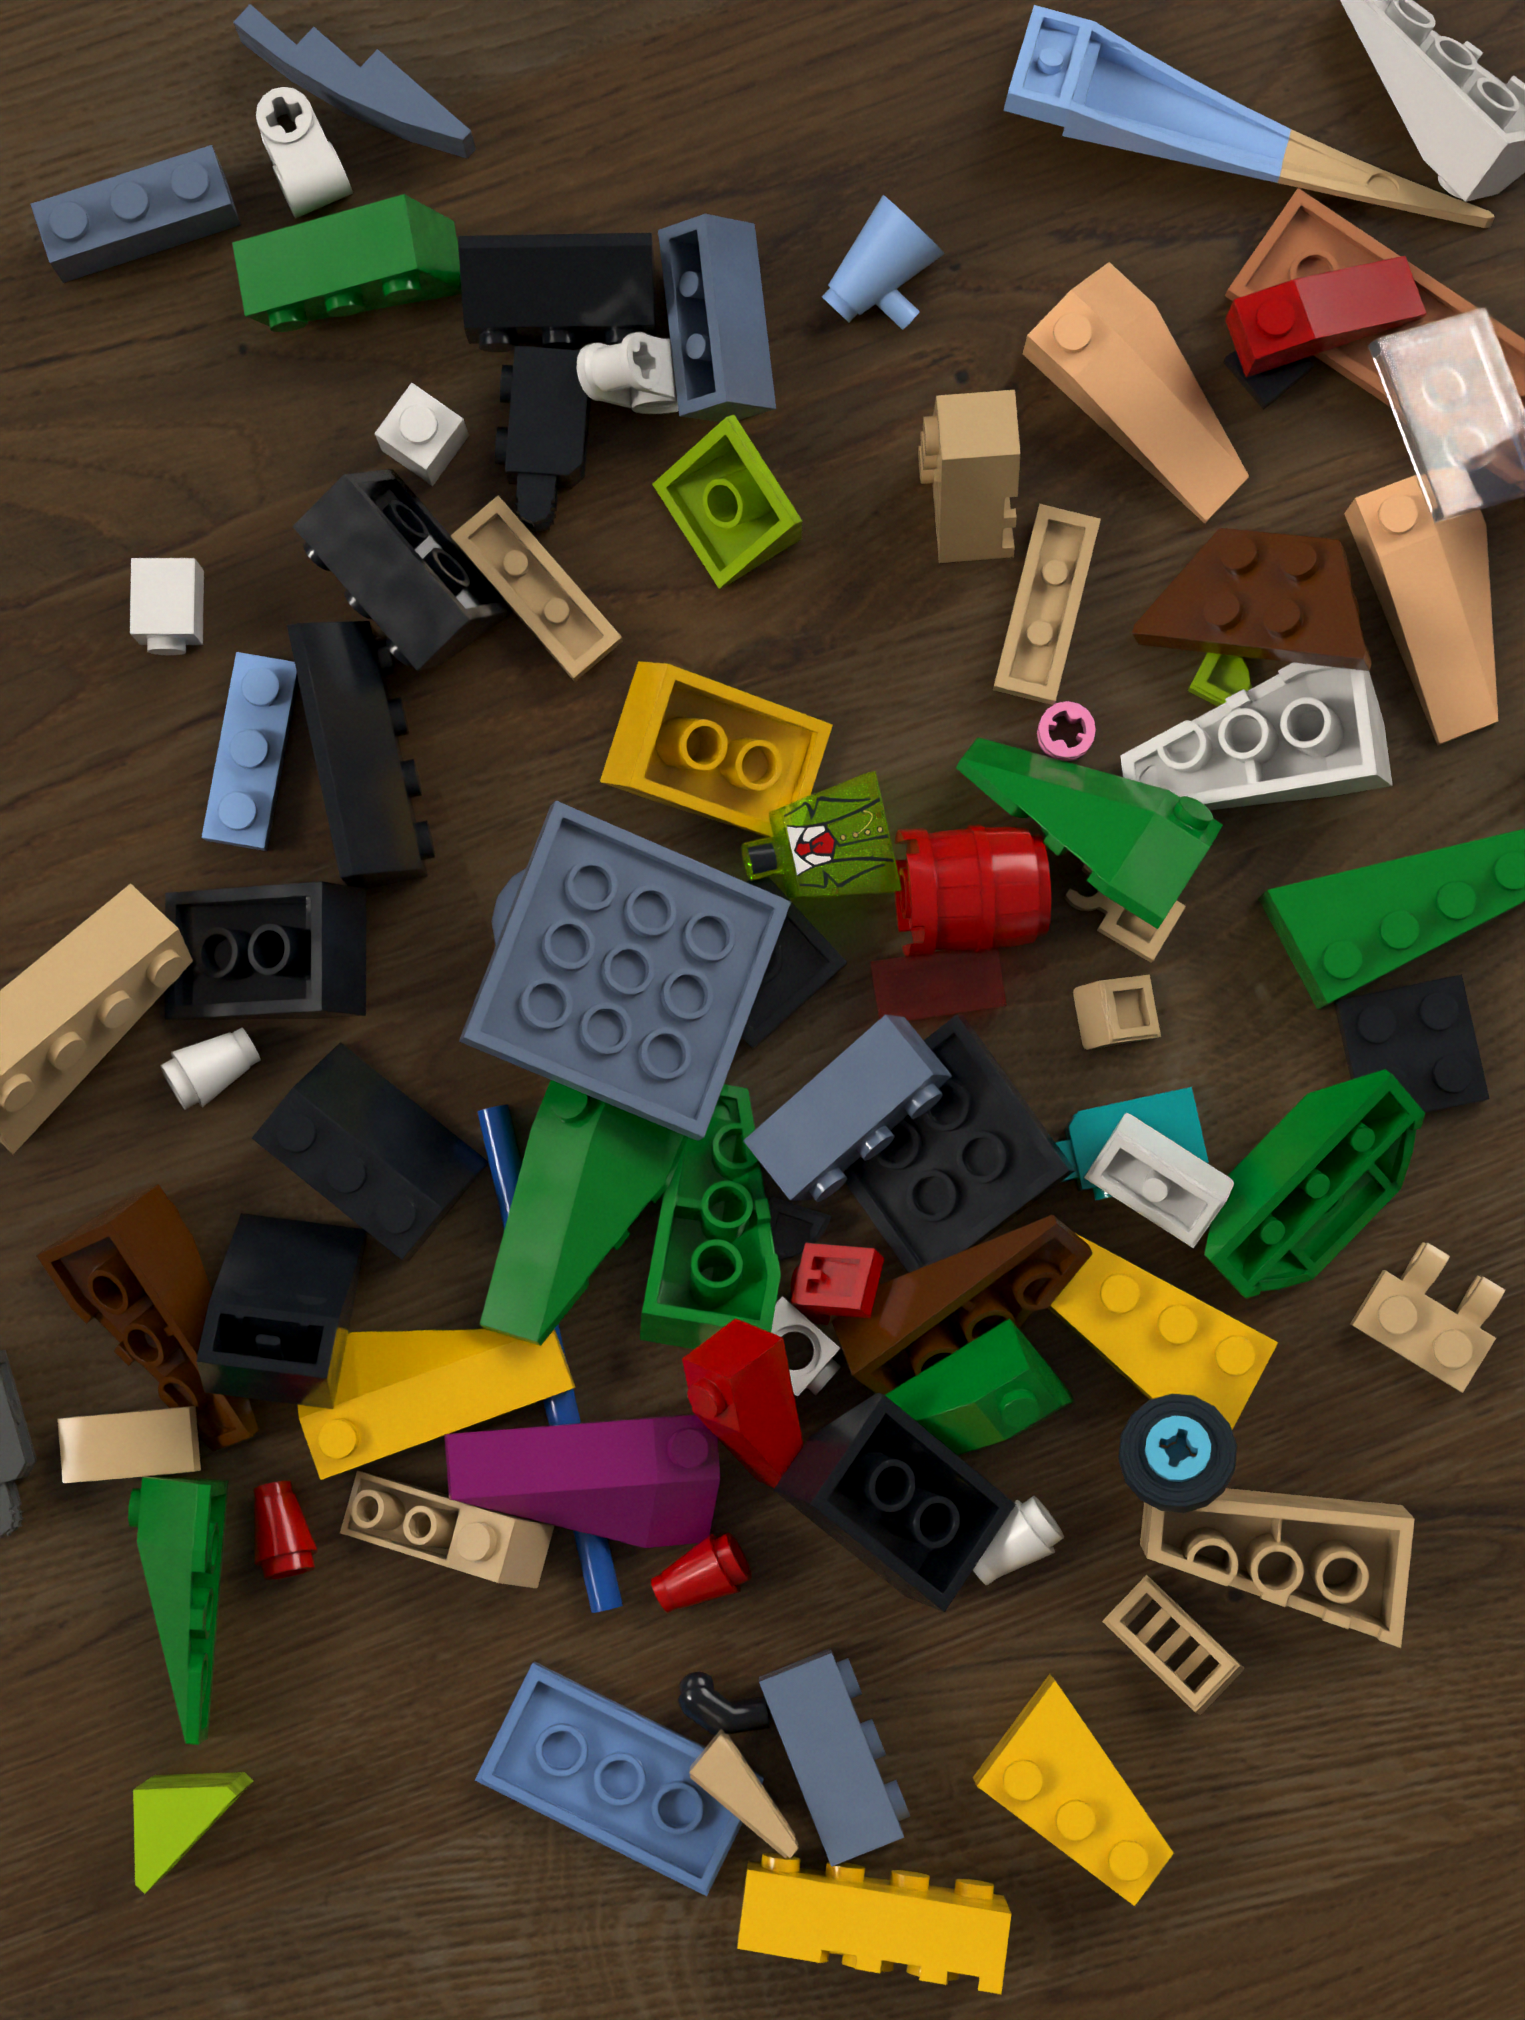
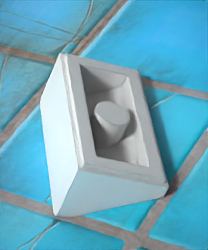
(1160, 1180)

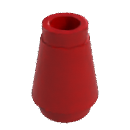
(281, 1532)
(703, 1574)

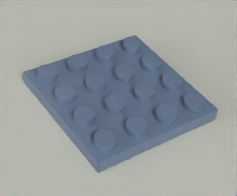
(625, 971)

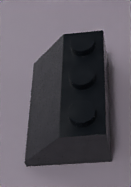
(556, 289)
(400, 567)
(370, 1151)
(896, 1500)

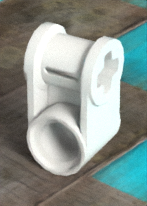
(302, 158)
(630, 373)

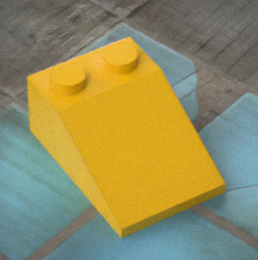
(712, 748)

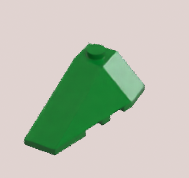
(1128, 832)
(574, 1199)
(713, 1237)
(984, 1391)
(182, 1563)

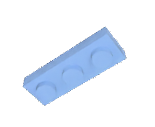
(251, 752)

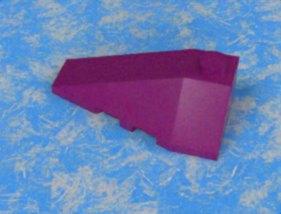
(610, 1479)

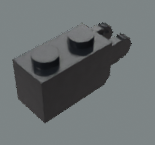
(545, 432)

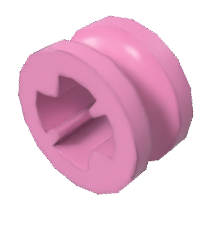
(1073, 713)

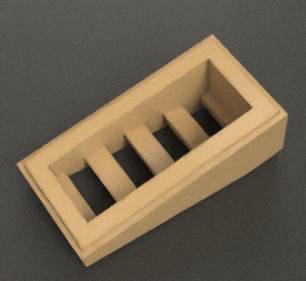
(1213, 1684)
(732, 1783)

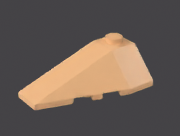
(1128, 374)
(1435, 601)

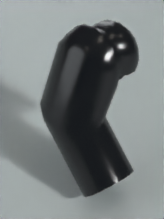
(715, 1712)

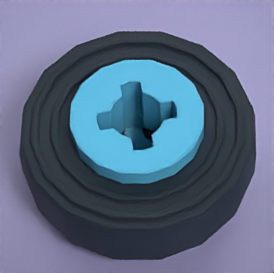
(1170, 1475)

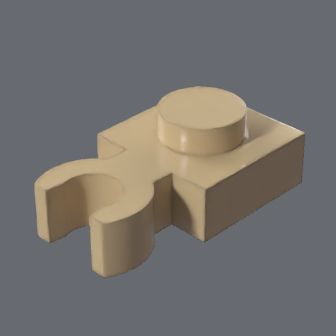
(1125, 926)

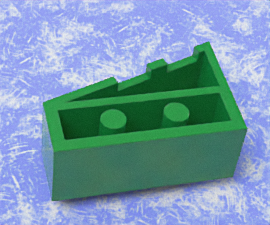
(348, 264)

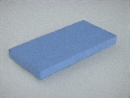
(610, 1778)

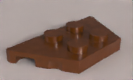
(1262, 601)

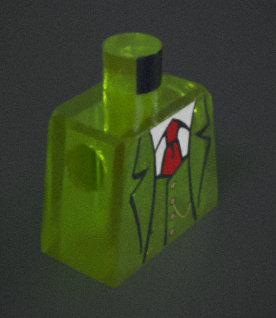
(829, 844)

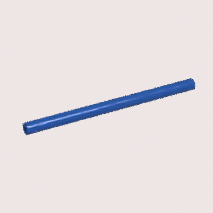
(561, 1408)

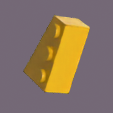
(1072, 1795)

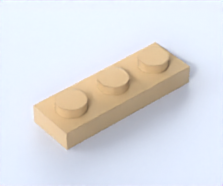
(536, 588)
(1046, 604)

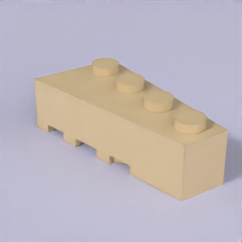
(79, 1004)
(1296, 1551)

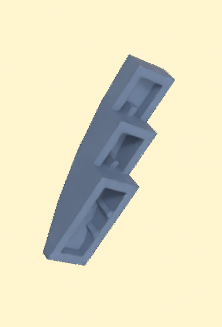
(372, 93)

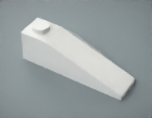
(1454, 109)
(1282, 741)

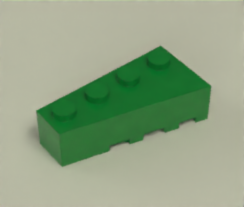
(1386, 914)

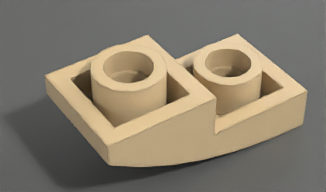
(129, 1444)

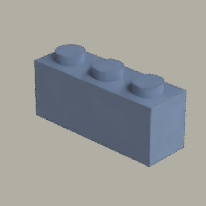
(135, 214)
(716, 318)
(849, 1110)
(834, 1755)

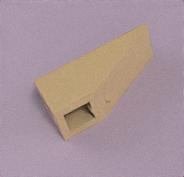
(447, 1531)

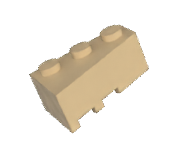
(974, 469)

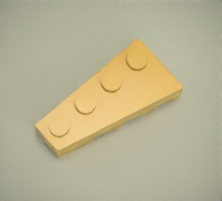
(1162, 1334)
(875, 1920)

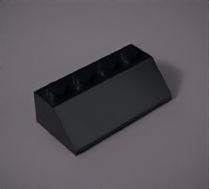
(359, 752)

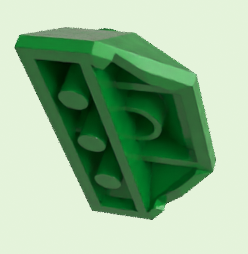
(1314, 1183)

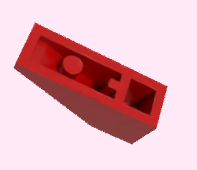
(1321, 313)
(746, 1397)

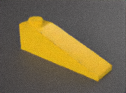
(423, 1385)

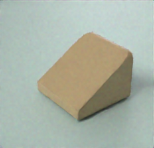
(1116, 1011)

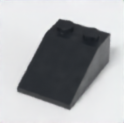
(270, 952)

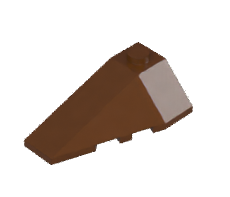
(150, 1290)
(958, 1300)

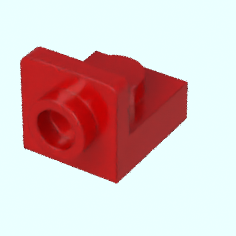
(836, 1282)

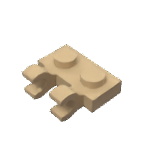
(1422, 1329)

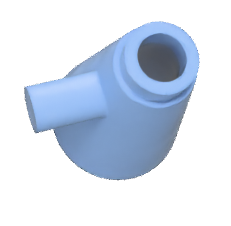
(879, 262)

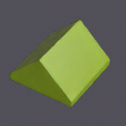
(729, 503)
(174, 1815)

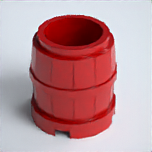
(972, 889)

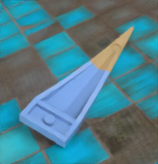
(1129, 100)

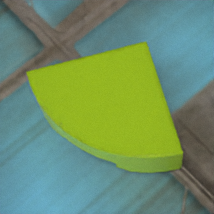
(1220, 678)

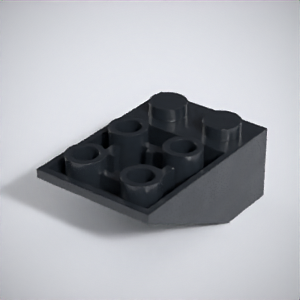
(281, 1311)

